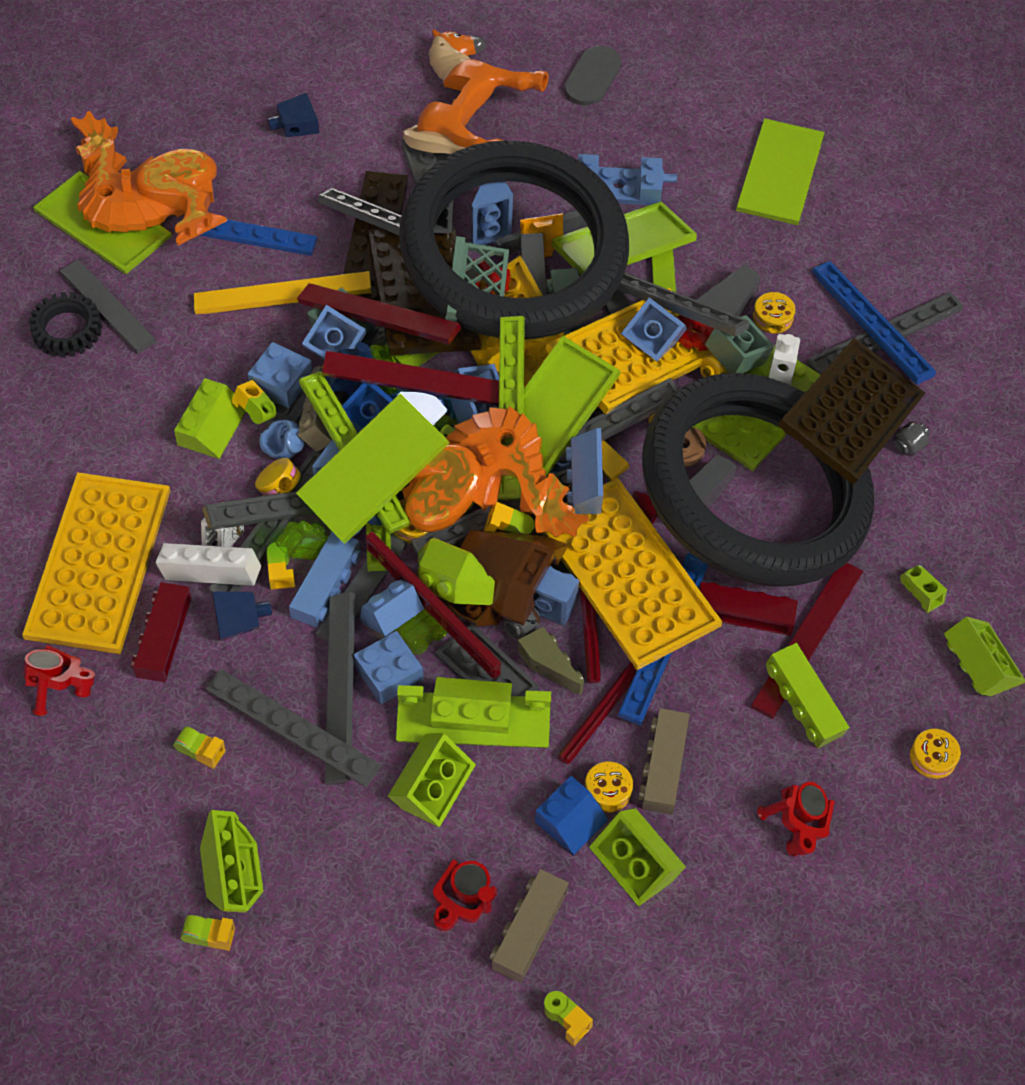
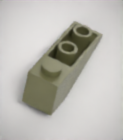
(544, 657)

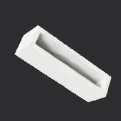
(208, 564)

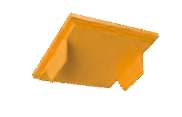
(549, 225)

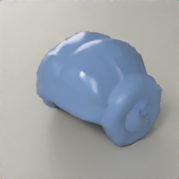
(281, 440)

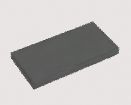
(467, 668)

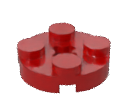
(695, 339)

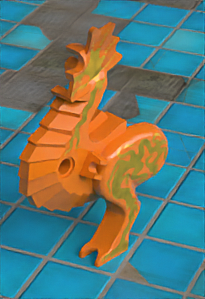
(139, 199)
(473, 472)

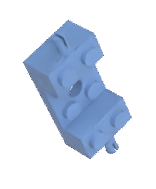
(640, 185)

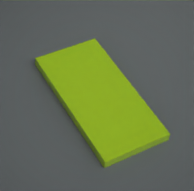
(780, 172)
(650, 232)
(118, 248)
(565, 395)
(372, 468)

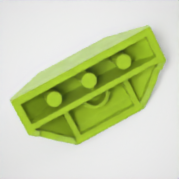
(454, 574)
(230, 863)

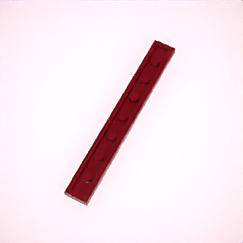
(380, 313)
(411, 378)
(434, 606)
(812, 631)

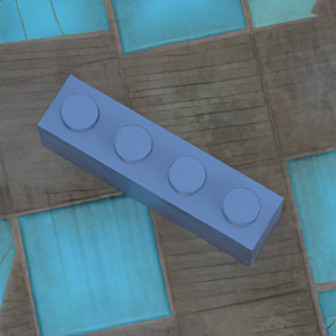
(324, 580)

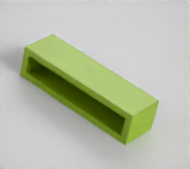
(806, 695)

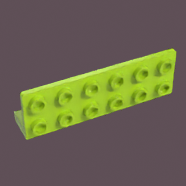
(527, 721)

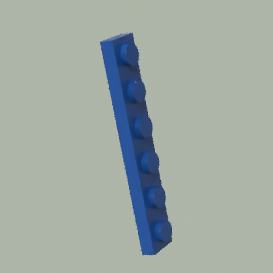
(264, 237)

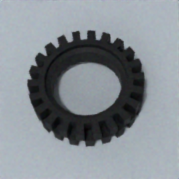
(63, 305)

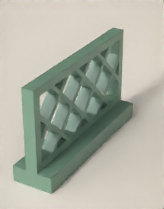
(459, 267)

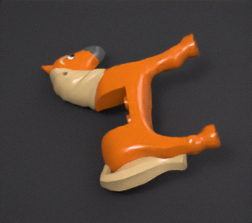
(443, 125)

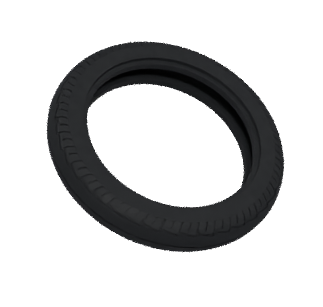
(526, 164)
(709, 536)

